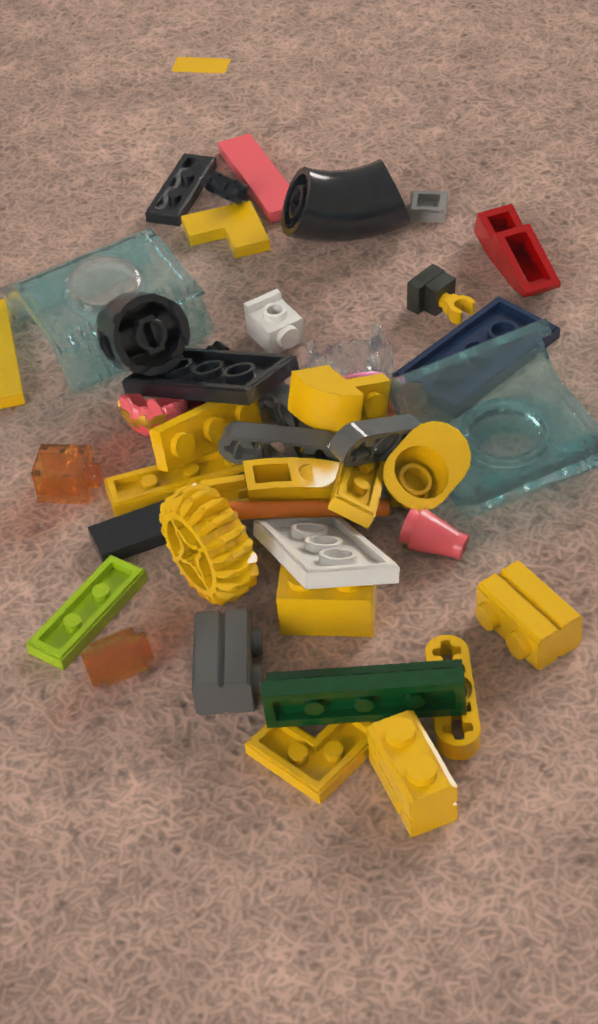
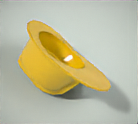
(426, 466)

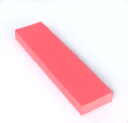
(257, 172)

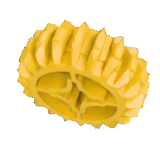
(209, 543)

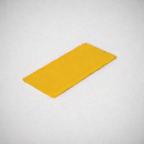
(201, 65)

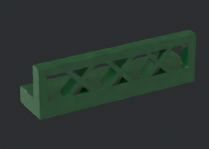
(363, 693)

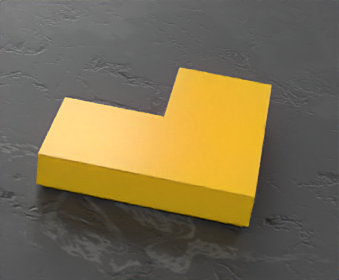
(234, 222)
(310, 762)

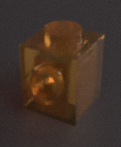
(65, 473)

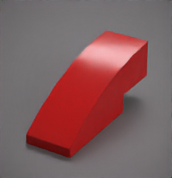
(515, 251)

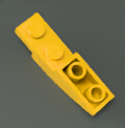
(279, 480)

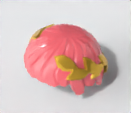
(149, 413)

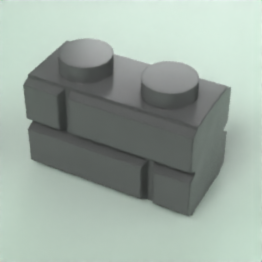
(224, 662)

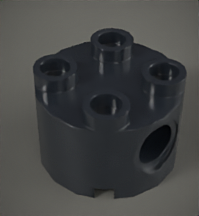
(143, 332)

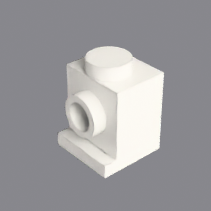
(273, 323)

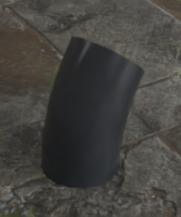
(343, 204)

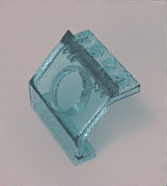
(512, 412)

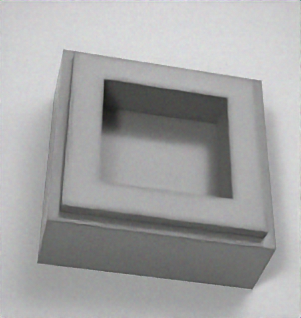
(428, 206)

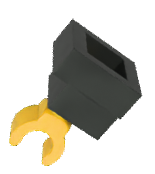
(435, 293)

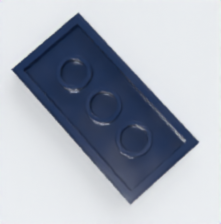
(490, 321)

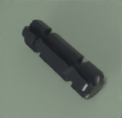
(226, 187)

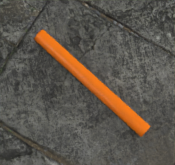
(293, 509)

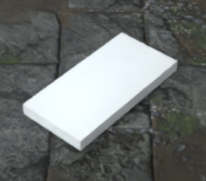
(325, 552)

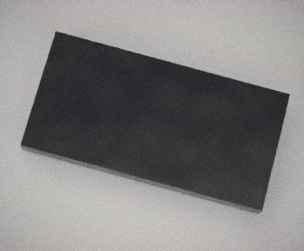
(216, 377)

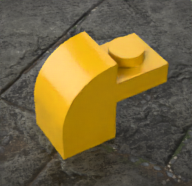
(330, 401)

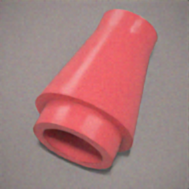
(432, 535)

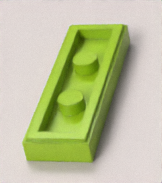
(86, 612)

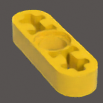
(470, 723)

